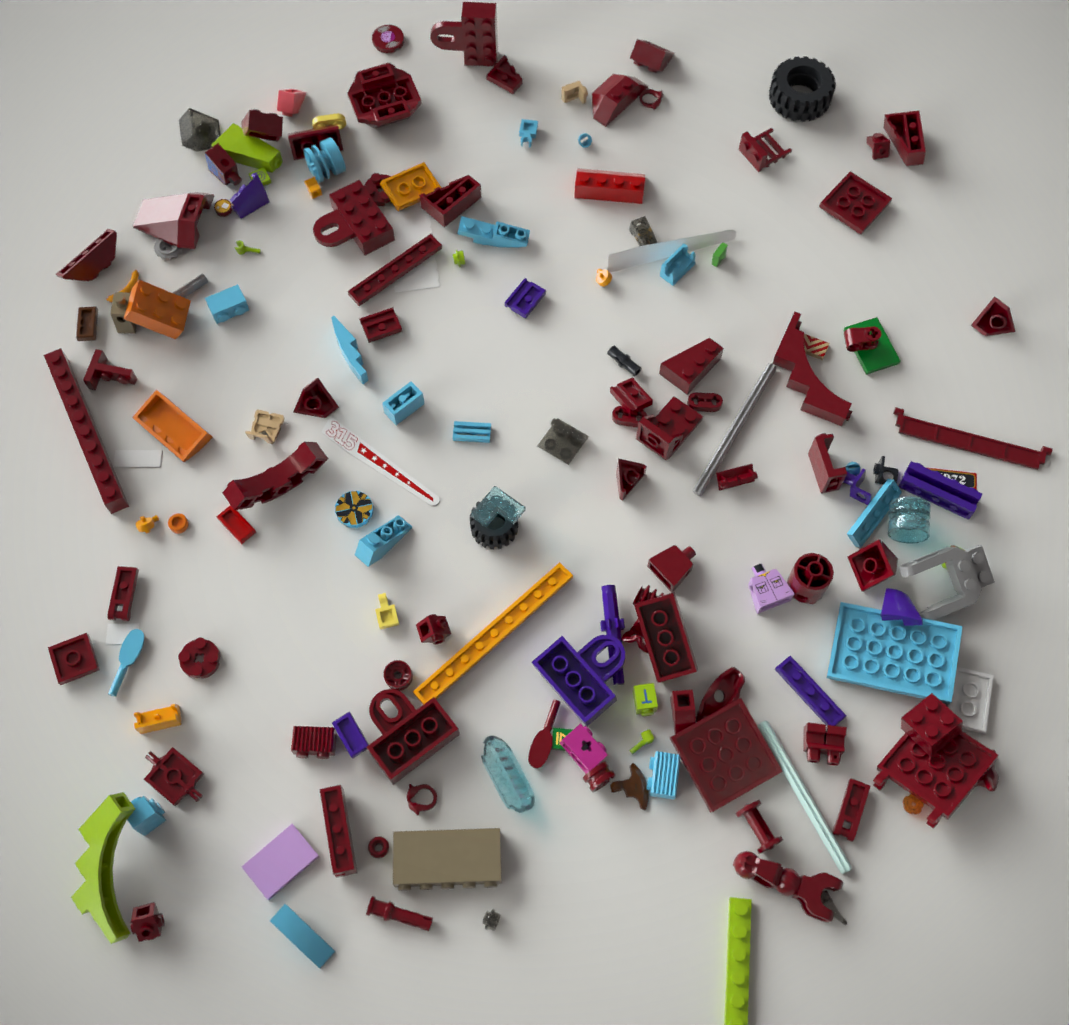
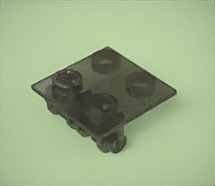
(562, 441)

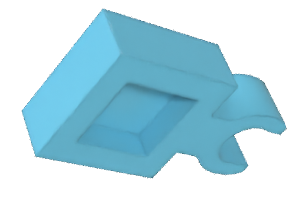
(527, 131)

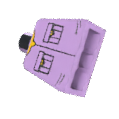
(768, 589)

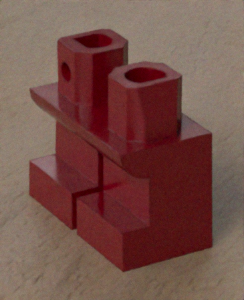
(824, 740)

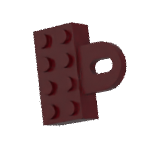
(473, 35)
(356, 219)
(410, 735)

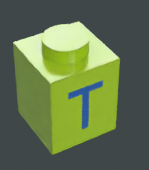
(645, 699)

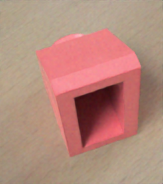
(290, 101)

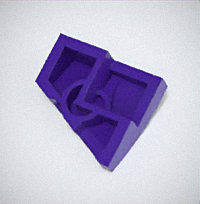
(249, 197)
(899, 606)

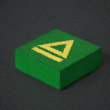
(558, 735)

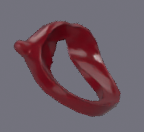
(658, 94)
(417, 808)

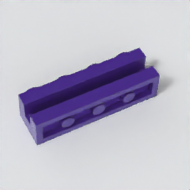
(940, 490)

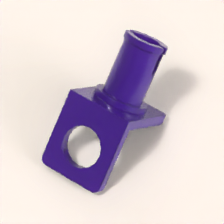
(855, 482)

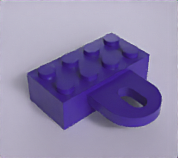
(579, 676)

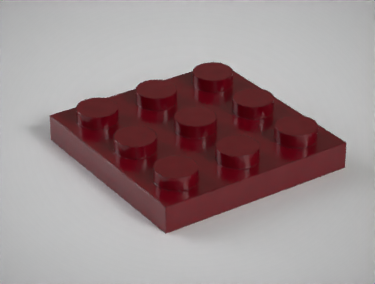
(855, 202)

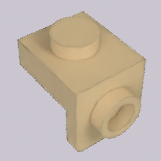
(573, 91)

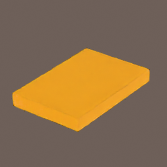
(407, 185)

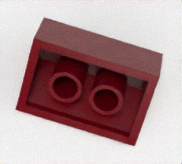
(307, 138)

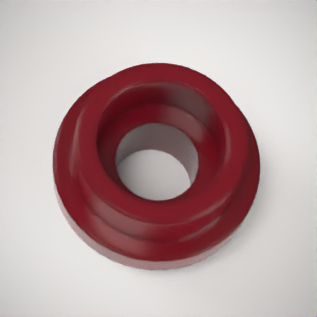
(375, 841)

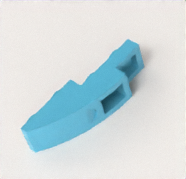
(493, 235)

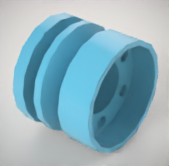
(323, 160)

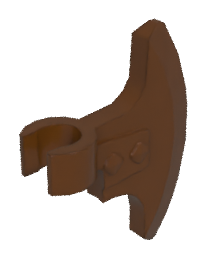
(634, 786)

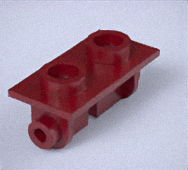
(736, 477)

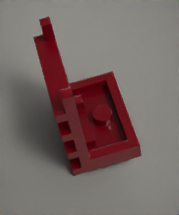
(757, 150)

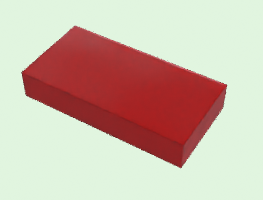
(236, 524)

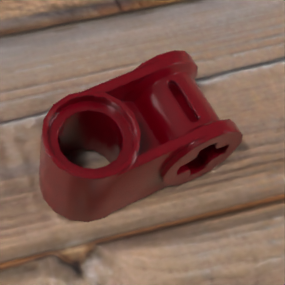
(859, 338)

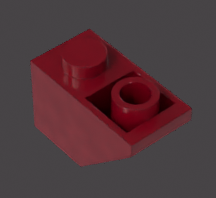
(682, 709)

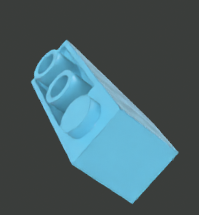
(380, 541)

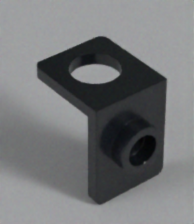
(879, 469)

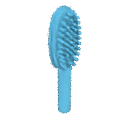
(128, 654)

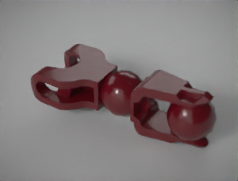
(789, 883)

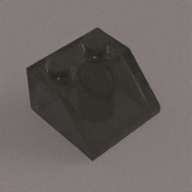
(198, 130)

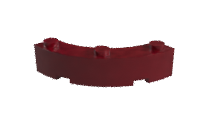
(277, 479)

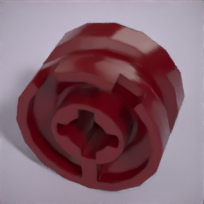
(398, 667)
(598, 776)

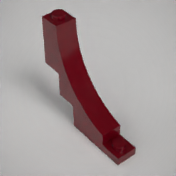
(818, 399)

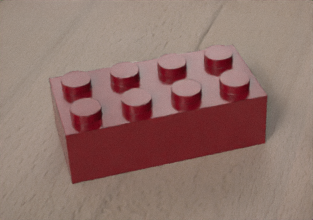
(666, 637)

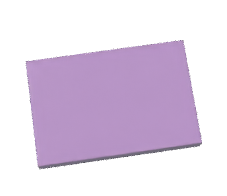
(280, 861)

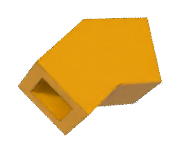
(313, 187)

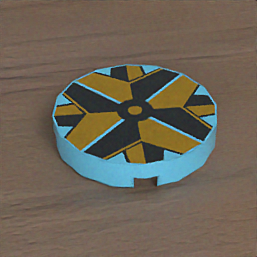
(354, 509)

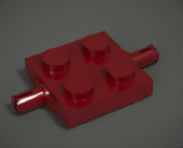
(173, 776)

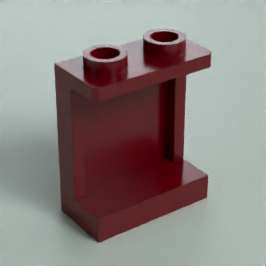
(826, 476)

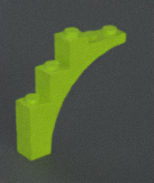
(96, 866)

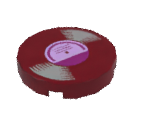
(388, 38)

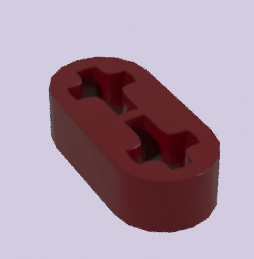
(705, 402)
(626, 420)

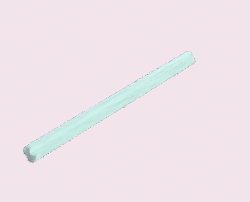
(805, 798)

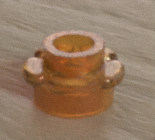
(909, 807)

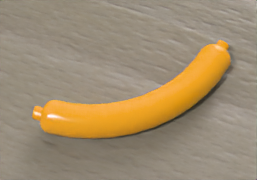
(134, 278)

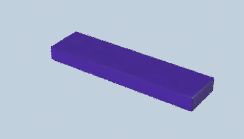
(810, 692)

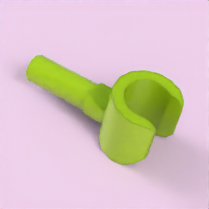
(243, 249)
(647, 737)

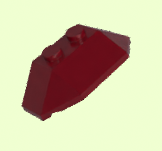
(615, 96)
(92, 259)

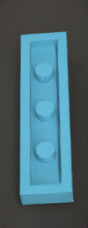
(873, 513)

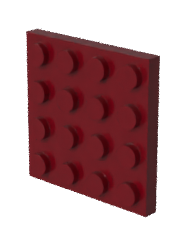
(725, 755)

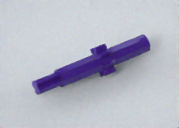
(612, 624)

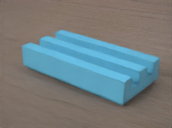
(472, 428)

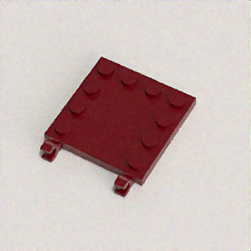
(937, 780)

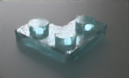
(497, 503)

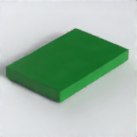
(882, 356)

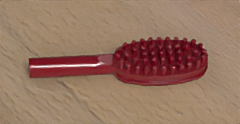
(542, 741)

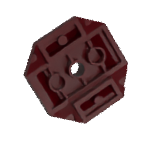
(383, 95)

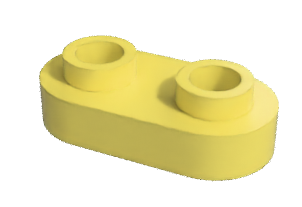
(331, 119)

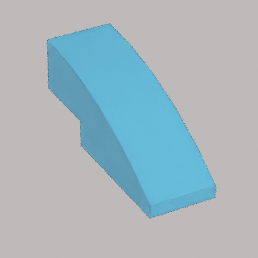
(302, 936)

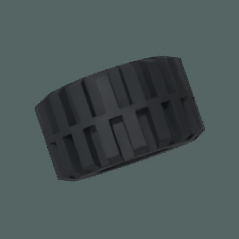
(493, 537)

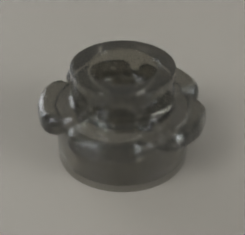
(491, 920)

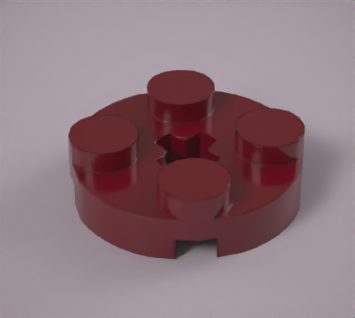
(372, 186)
(192, 650)

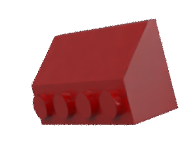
(609, 186)

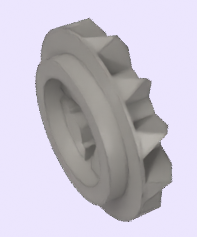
(161, 251)

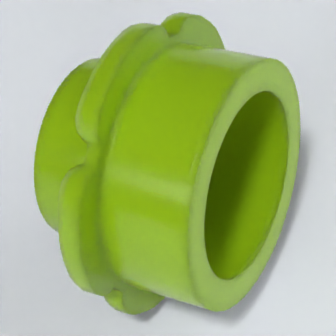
(459, 258)

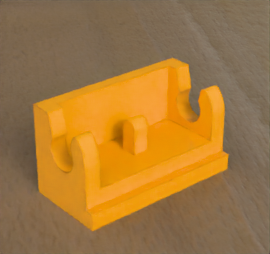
(158, 719)

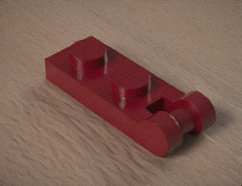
(123, 593)
(851, 809)

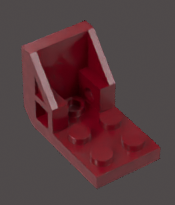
(669, 428)

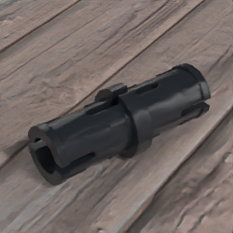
(624, 360)

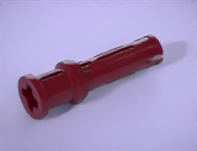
(389, 911)

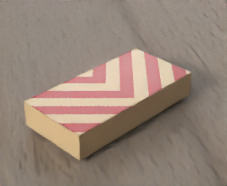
(815, 347)

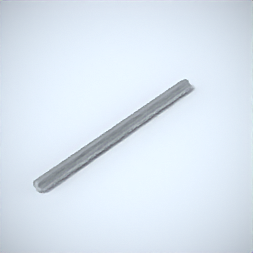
(734, 429)

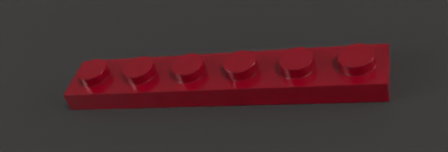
(394, 270)

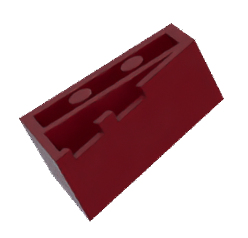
(907, 136)
(691, 365)

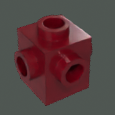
(433, 629)
(147, 922)

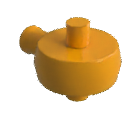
(604, 277)
(146, 524)

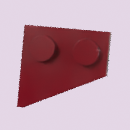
(505, 76)

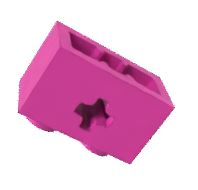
(576, 740)

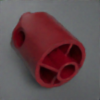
(810, 578)

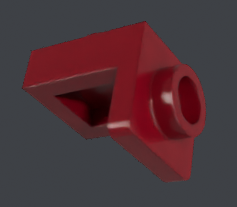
(880, 145)

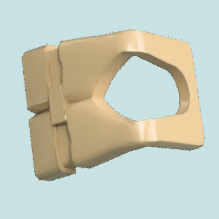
(266, 422)

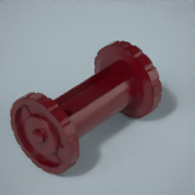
(759, 826)

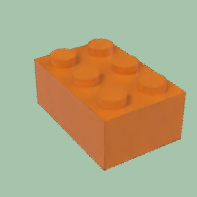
(157, 309)

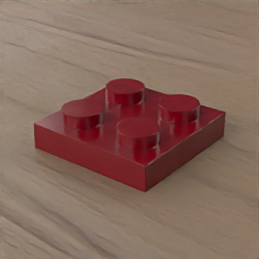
(73, 658)

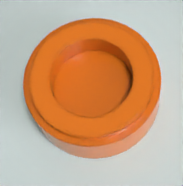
(178, 523)

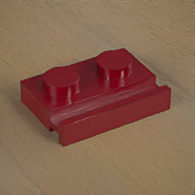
(380, 325)
(631, 396)

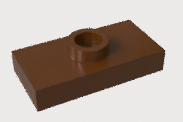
(87, 323)

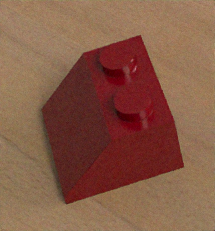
(651, 55)

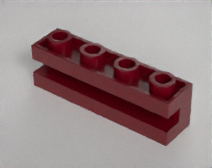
(338, 831)

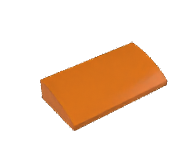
(172, 426)

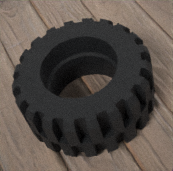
(806, 73)

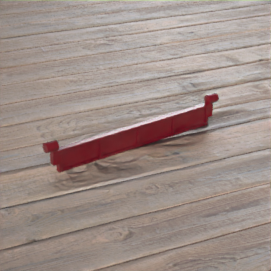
(970, 442)

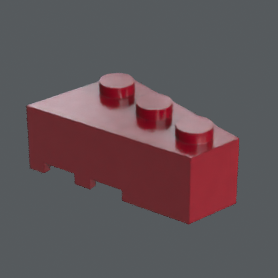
(452, 200)

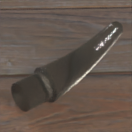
(828, 902)

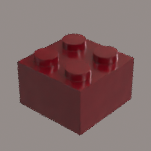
(931, 724)

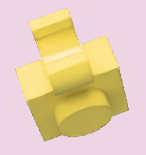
(386, 614)

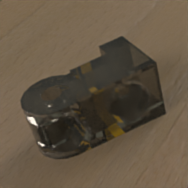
(642, 232)

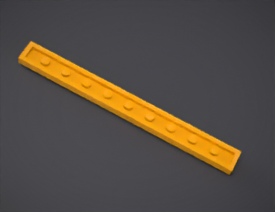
(493, 634)

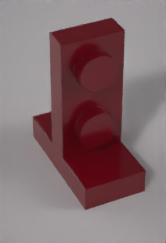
(99, 369)

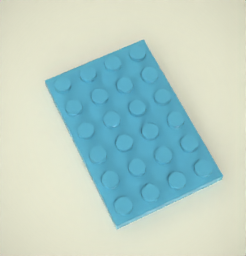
(894, 656)

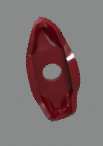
(730, 684)

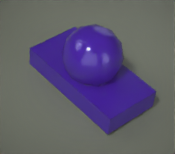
(350, 734)

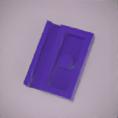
(525, 298)

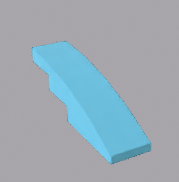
(349, 350)

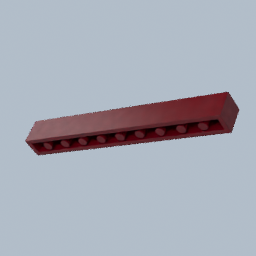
(86, 431)

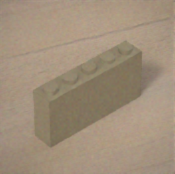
(447, 858)

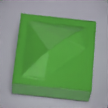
(719, 254)

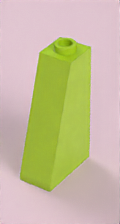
(249, 150)

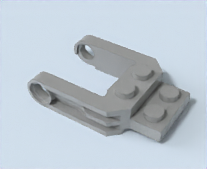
(967, 571)

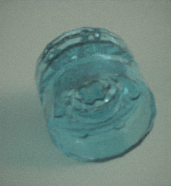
(909, 520)

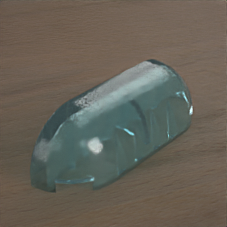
(507, 775)

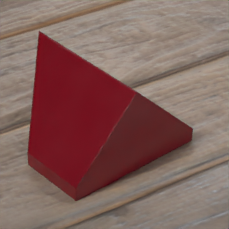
(994, 319)
(315, 400)
(628, 476)

